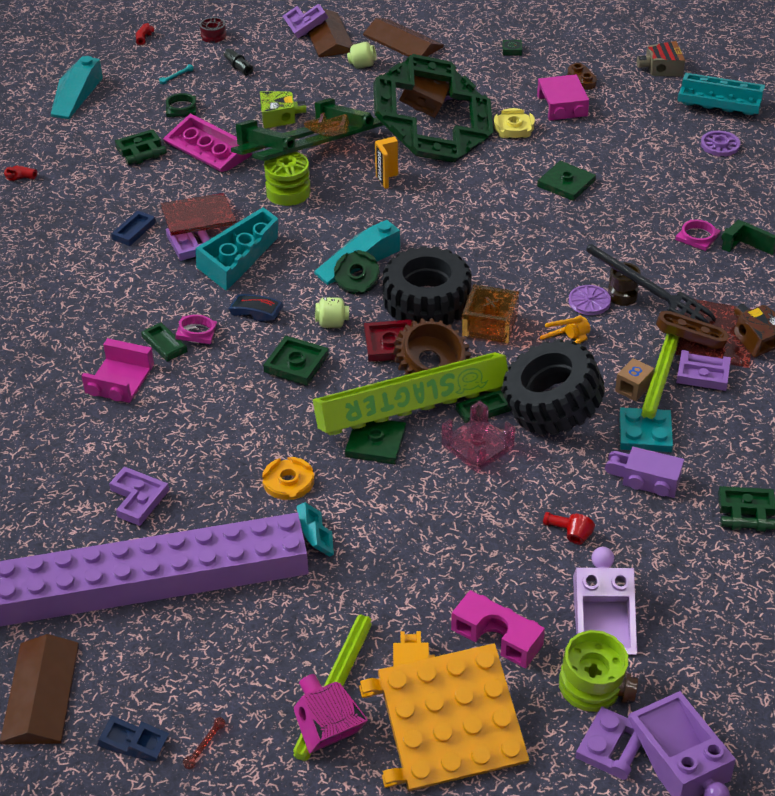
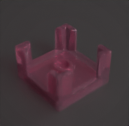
(478, 441)

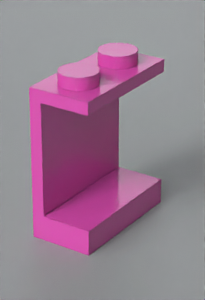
(564, 96)
(121, 372)

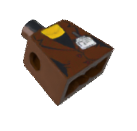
(755, 328)

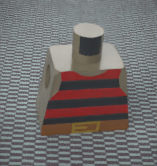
(663, 59)

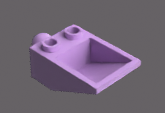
(606, 605)

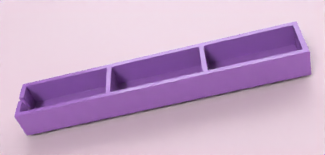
(151, 568)

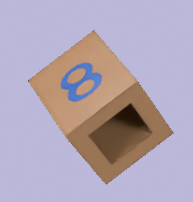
(634, 379)

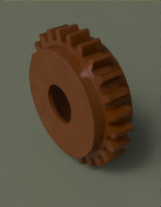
(428, 337)

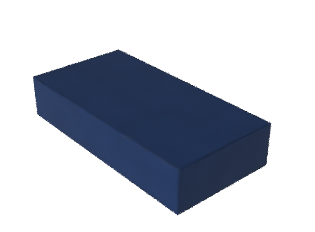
(133, 228)

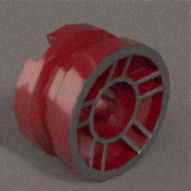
(213, 29)

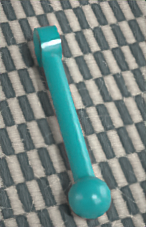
(189, 68)

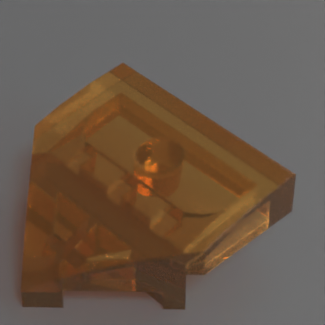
(328, 127)

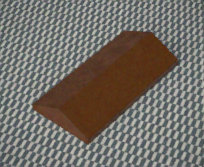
(330, 36)
(401, 38)
(40, 691)

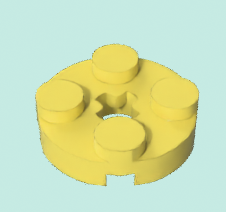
(514, 123)

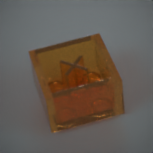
(490, 313)

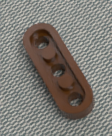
(692, 329)

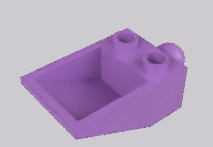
(683, 748)

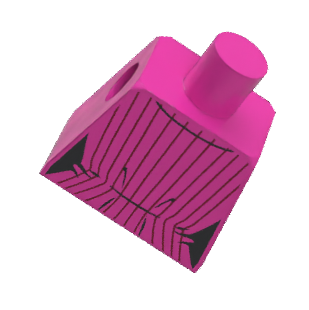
(326, 713)

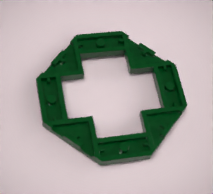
(405, 127)

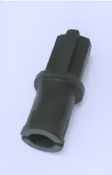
(238, 61)

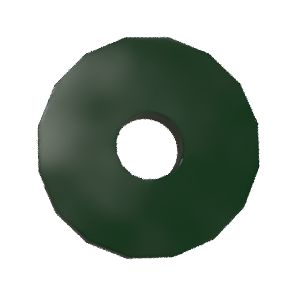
(357, 284)

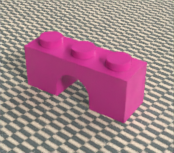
(480, 615)

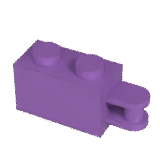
(647, 470)

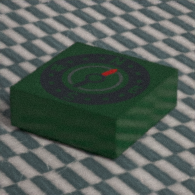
(512, 47)

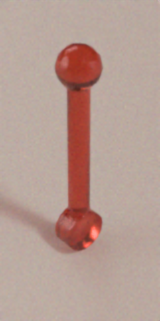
(189, 761)

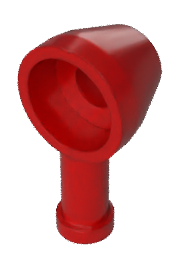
(578, 526)

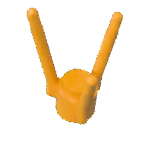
(575, 328)

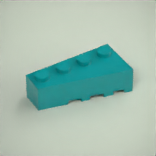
(237, 248)

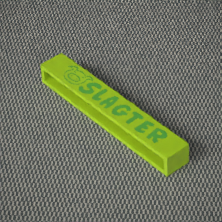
(410, 392)

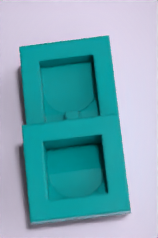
(313, 529)

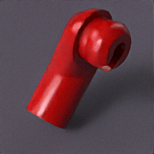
(143, 30)
(19, 172)

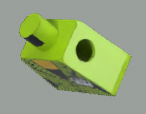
(279, 108)

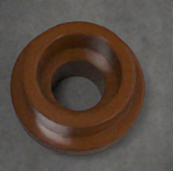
(628, 688)

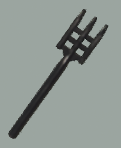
(673, 300)

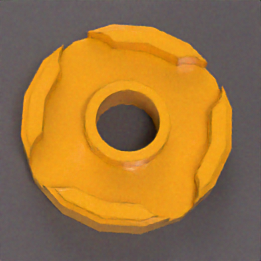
(292, 488)

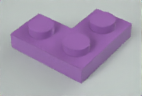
(303, 23)
(142, 494)

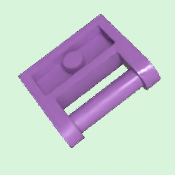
(186, 244)
(703, 371)
(602, 741)

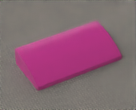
(205, 143)

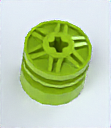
(287, 179)
(593, 670)

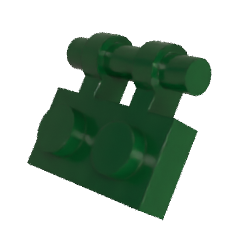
(135, 145)
(747, 502)

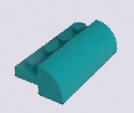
(721, 93)

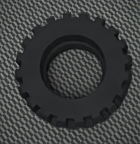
(426, 267)
(563, 405)

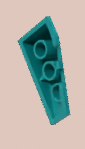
(76, 86)
(377, 240)

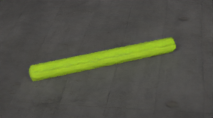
(660, 376)
(341, 668)

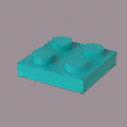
(644, 432)

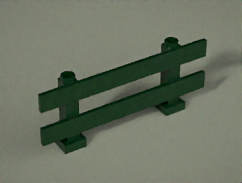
(254, 138)

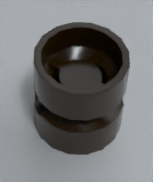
(622, 289)

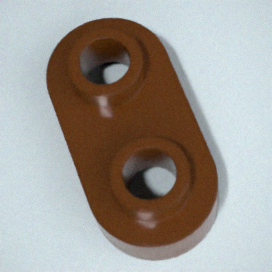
(585, 76)

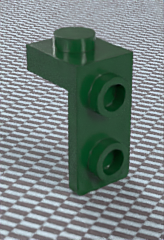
(748, 234)

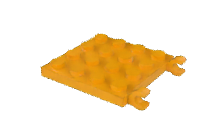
(449, 717)

